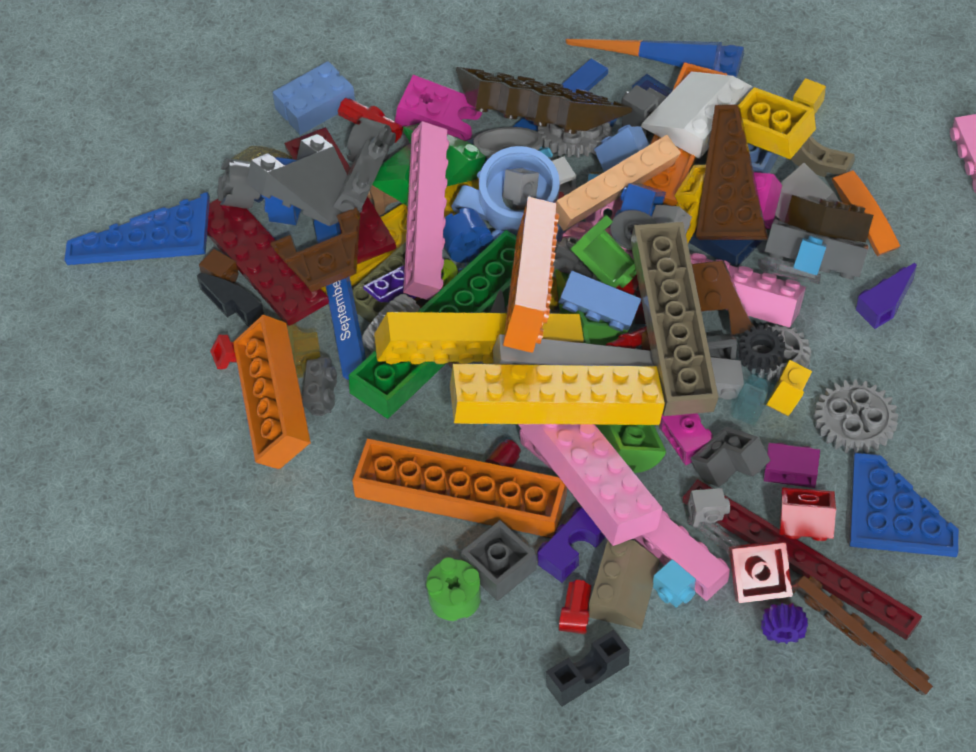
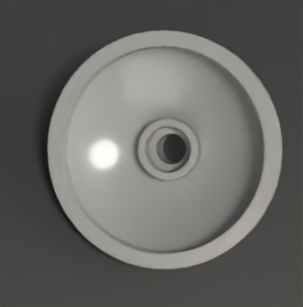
(501, 138)

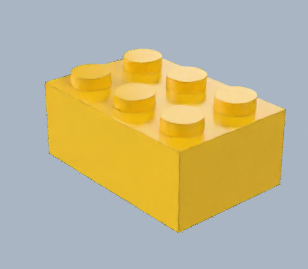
(776, 122)

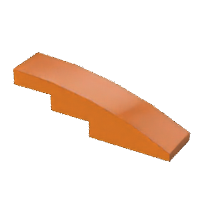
(854, 191)

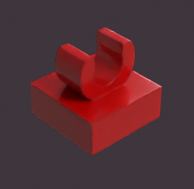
(223, 352)

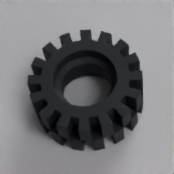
(766, 338)

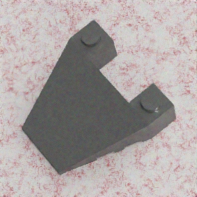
(307, 183)

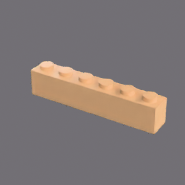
(610, 184)

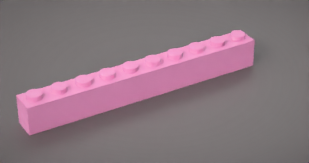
(674, 543)

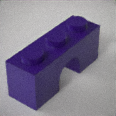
(557, 555)

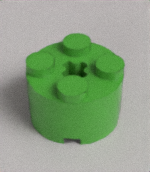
(453, 589)

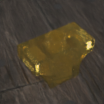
(304, 348)

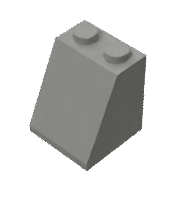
(802, 183)

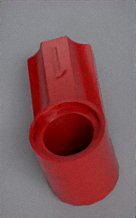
(575, 613)

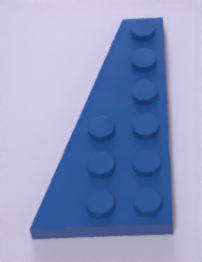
(147, 236)

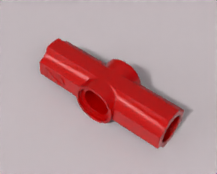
(354, 111)

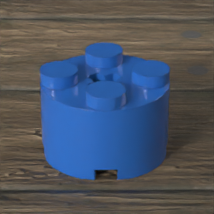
(466, 235)

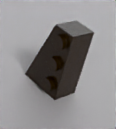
(829, 219)

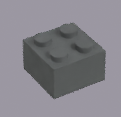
(500, 559)

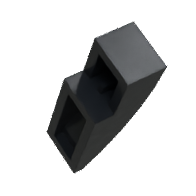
(230, 298)

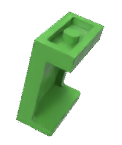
(605, 256)

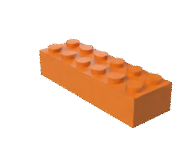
(271, 392)

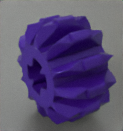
(784, 623)

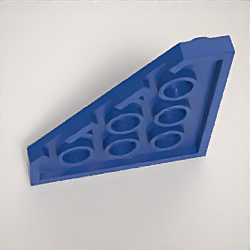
(892, 515)

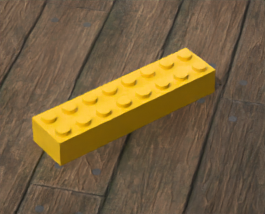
(456, 336)
(556, 394)

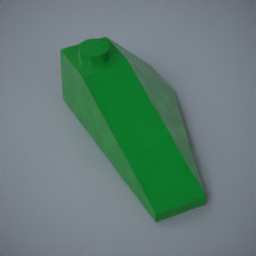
(462, 157)
(394, 175)

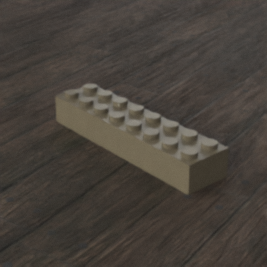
(674, 318)

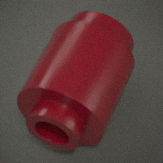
(505, 454)

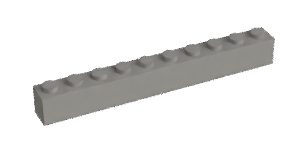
(552, 352)

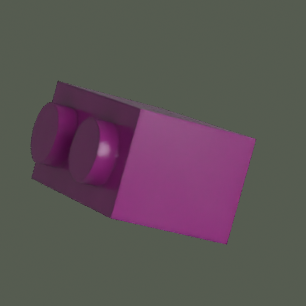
(792, 465)

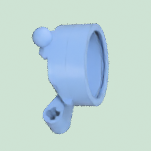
(489, 199)

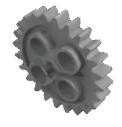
(573, 144)
(856, 417)

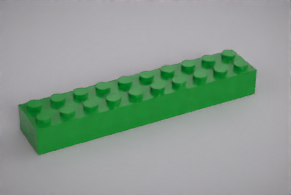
(473, 290)

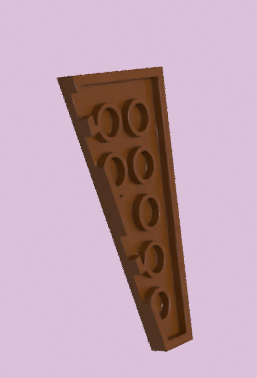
(729, 195)
(854, 628)

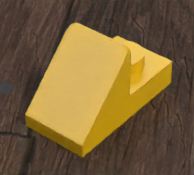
(789, 388)

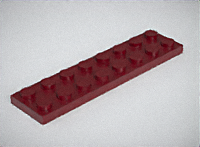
(373, 234)
(249, 244)

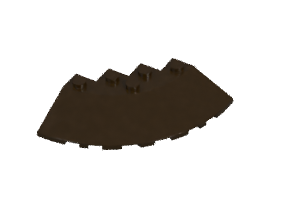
(537, 101)

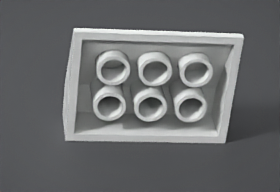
(690, 109)

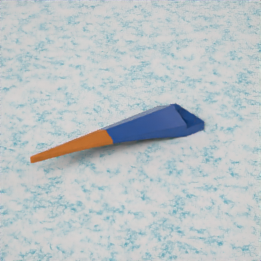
(702, 54)

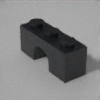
(572, 679)

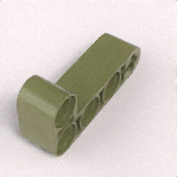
(366, 304)

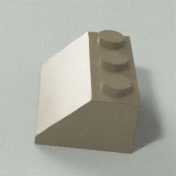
(623, 584)

